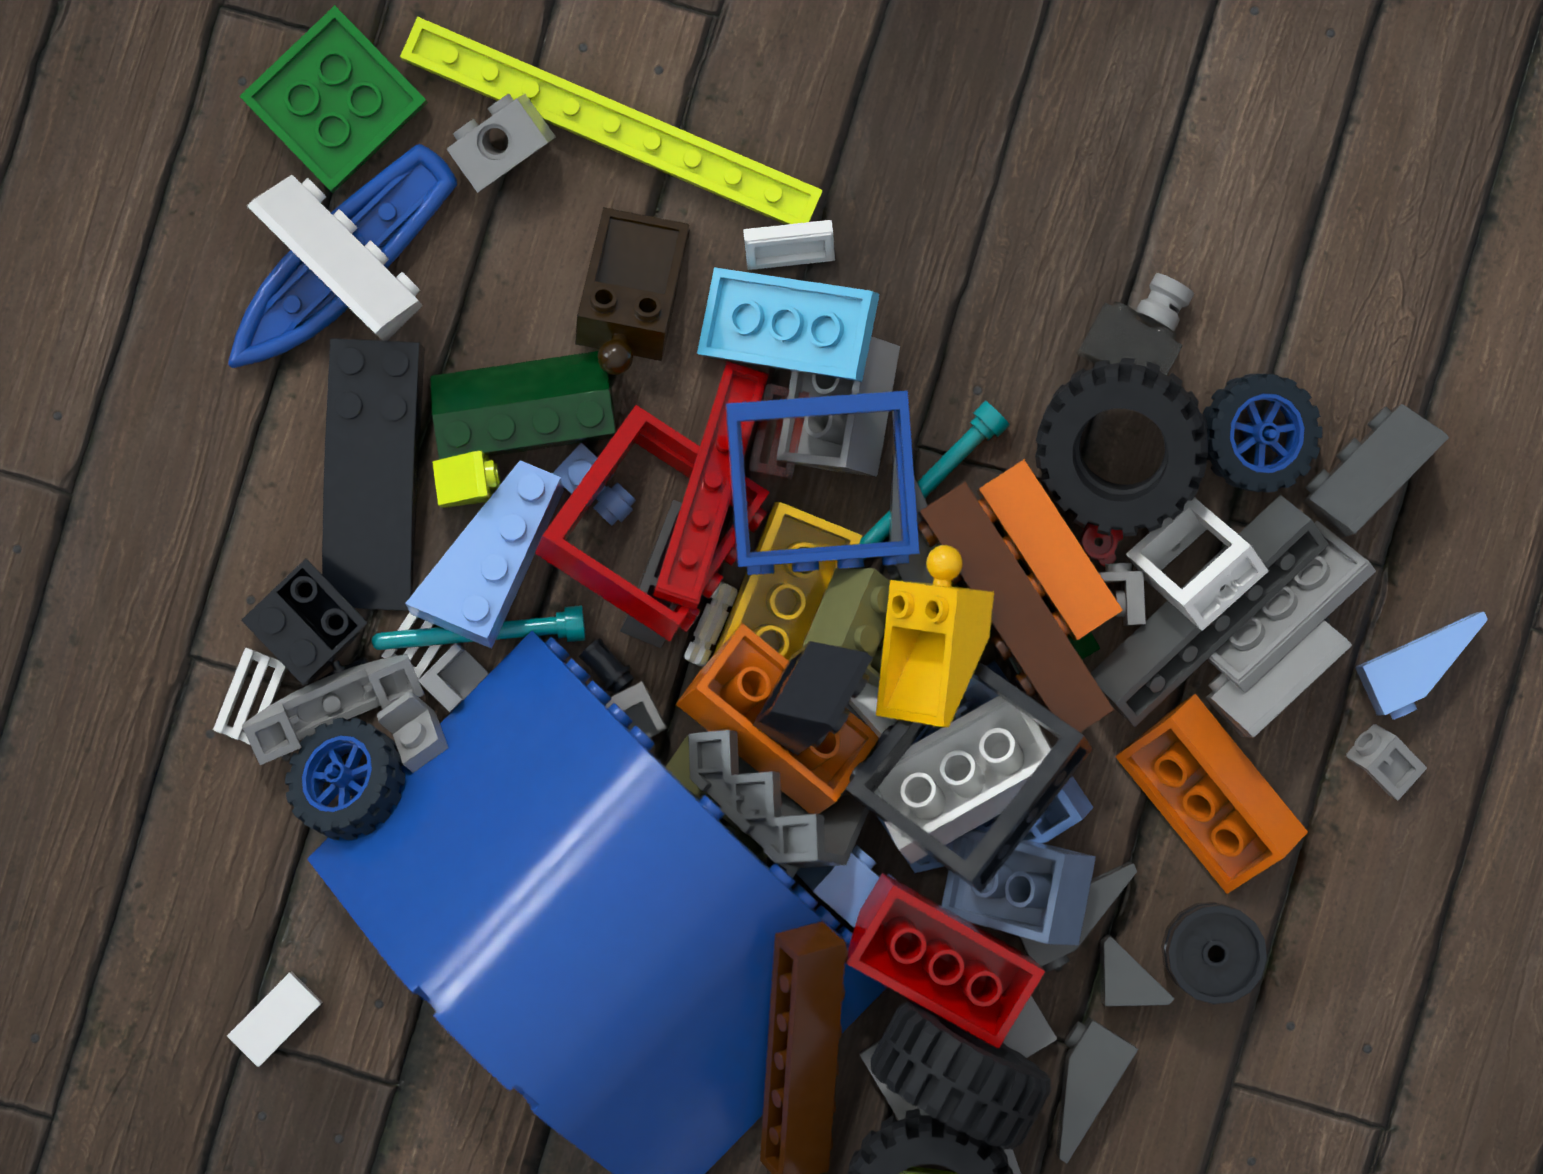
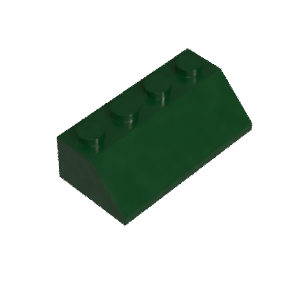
(522, 406)

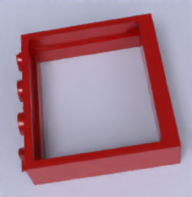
(680, 454)

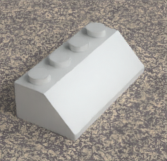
(337, 256)
(964, 773)

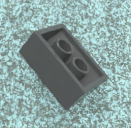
(1372, 469)

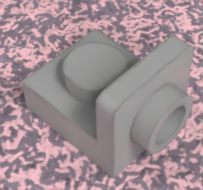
(1132, 594)
(414, 730)
(1386, 760)

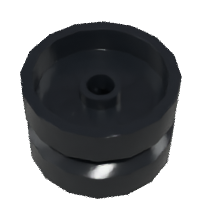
(1187, 947)

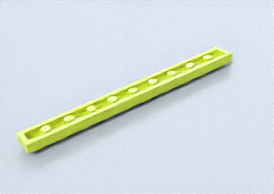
(612, 124)

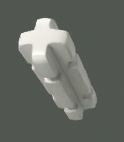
(710, 624)

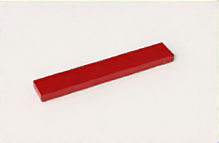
(707, 493)

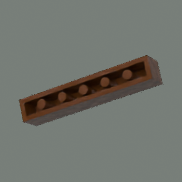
(1019, 615)
(803, 1049)

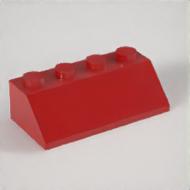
(941, 961)

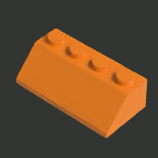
(1048, 551)
(730, 697)
(1212, 794)

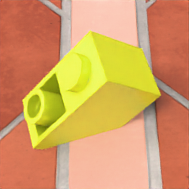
(465, 479)

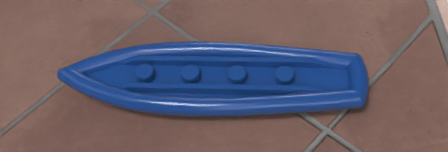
(388, 211)

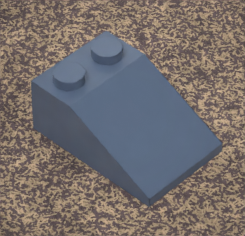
(1033, 895)

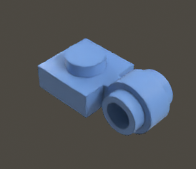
(613, 502)

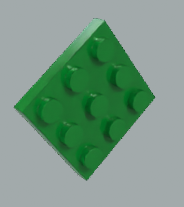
(333, 99)

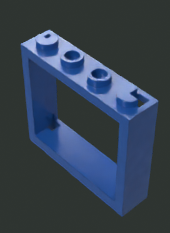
(846, 555)

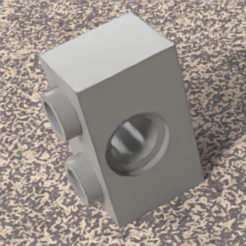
(525, 135)

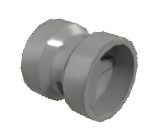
(1164, 301)

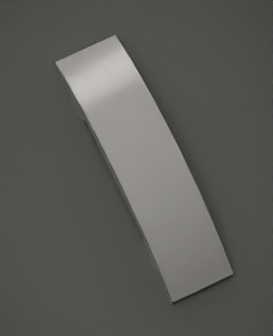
(340, 695)

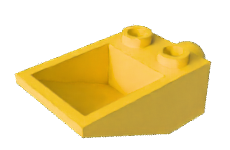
(931, 643)

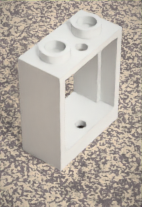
(1200, 599)

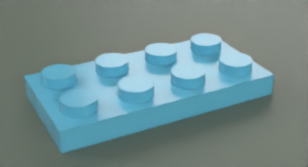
(788, 324)

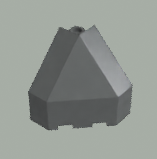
(766, 812)

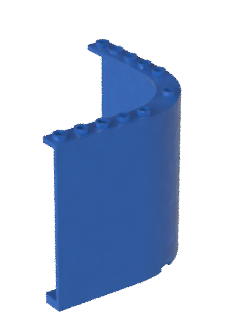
(582, 919)

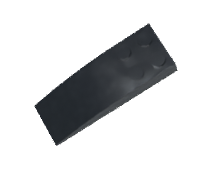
(372, 470)

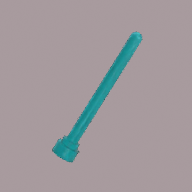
(985, 425)
(566, 624)

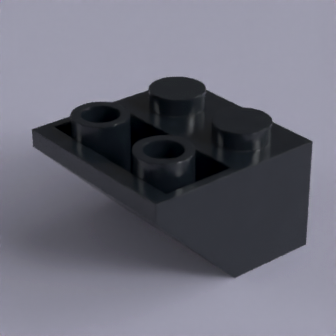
(305, 622)
(813, 695)

